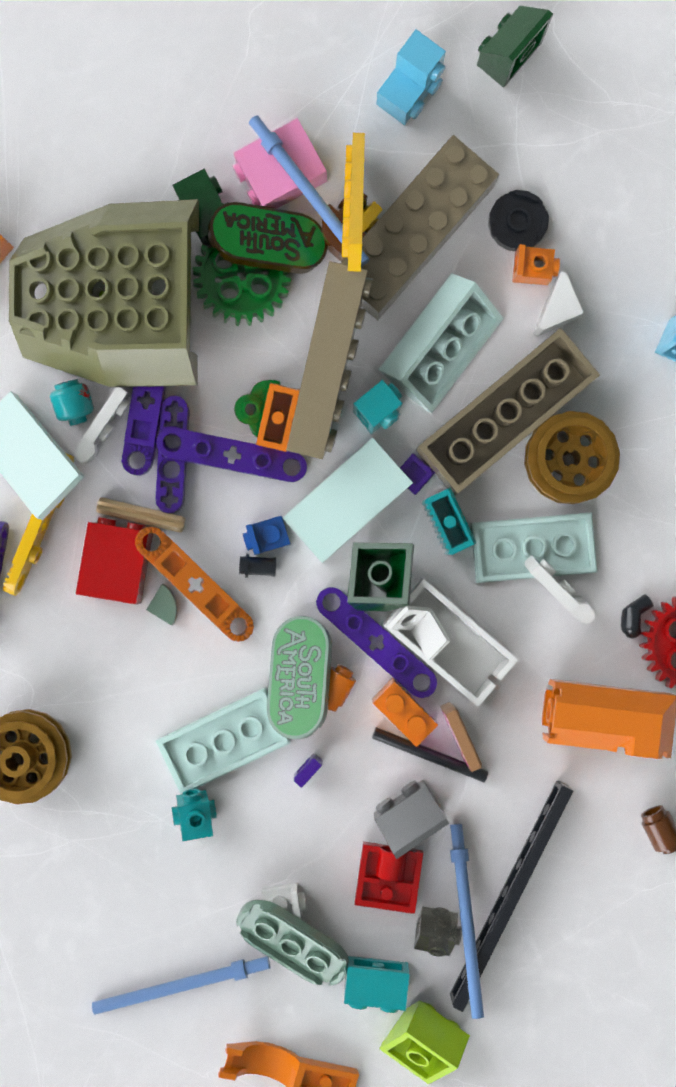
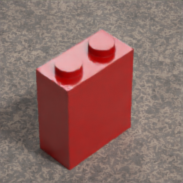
(111, 563)

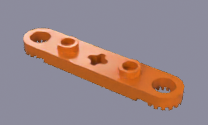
(179, 568)

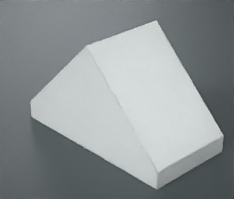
(560, 307)

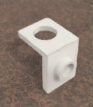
(424, 628)

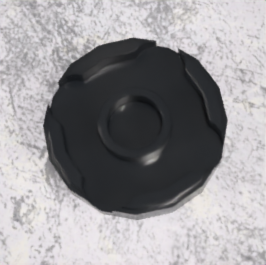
(518, 220)

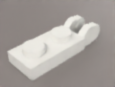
(101, 426)
(561, 590)

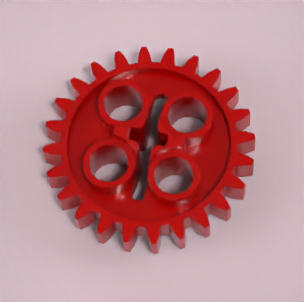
(661, 644)

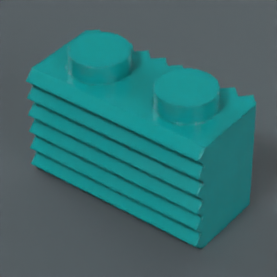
(449, 522)

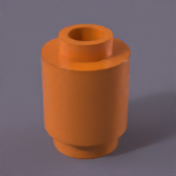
(340, 686)

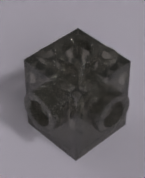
(437, 931)

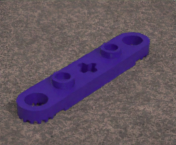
(142, 428)
(209, 451)
(392, 657)

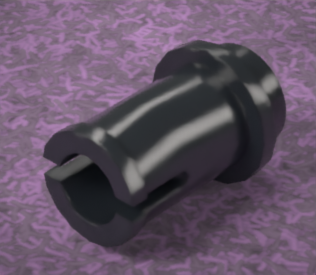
(257, 566)

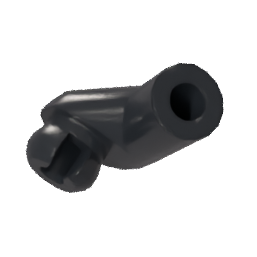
(632, 616)

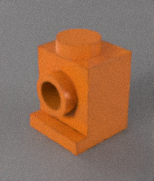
(525, 270)

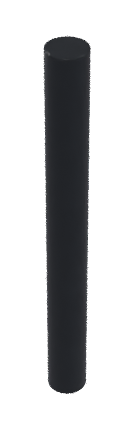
(428, 754)

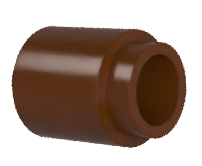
(660, 829)

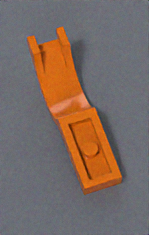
(284, 1066)

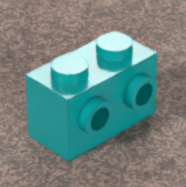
(379, 407)
(376, 984)

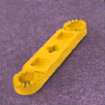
(28, 550)

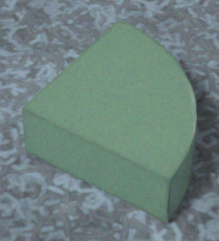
(164, 605)

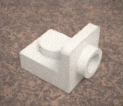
(287, 897)

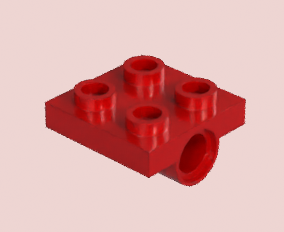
(388, 881)

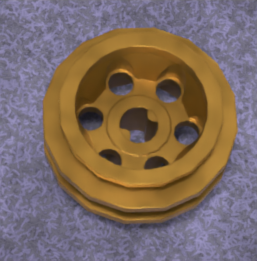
(602, 446)
(52, 741)

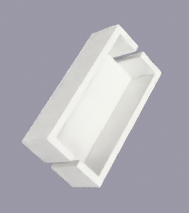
(470, 653)

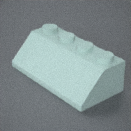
(442, 342)

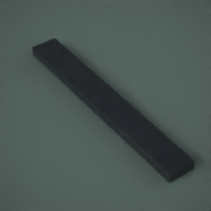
(514, 887)

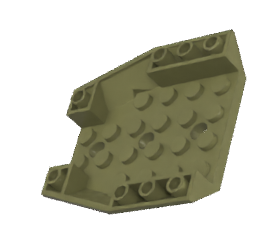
(128, 331)

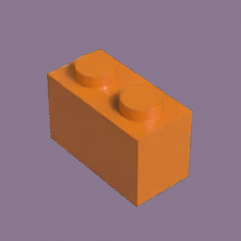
(277, 417)
(404, 712)

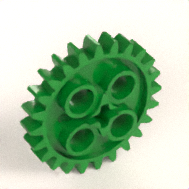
(247, 302)

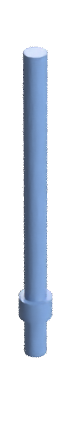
(273, 145)
(459, 856)
(238, 970)

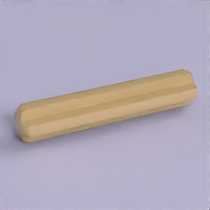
(140, 514)

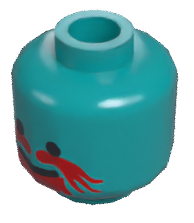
(71, 402)

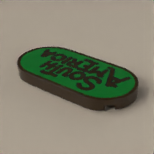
(267, 237)

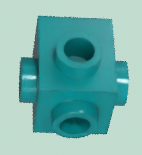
(194, 814)

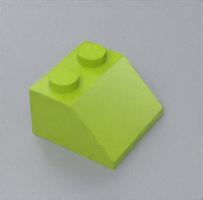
(426, 1042)

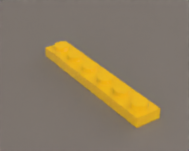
(353, 202)

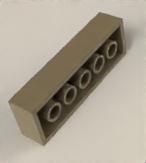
(423, 221)
(327, 360)
(507, 411)

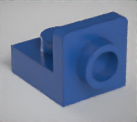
(266, 535)

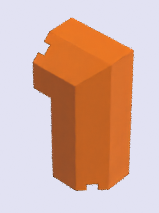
(609, 718)

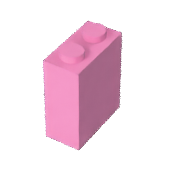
(264, 175)

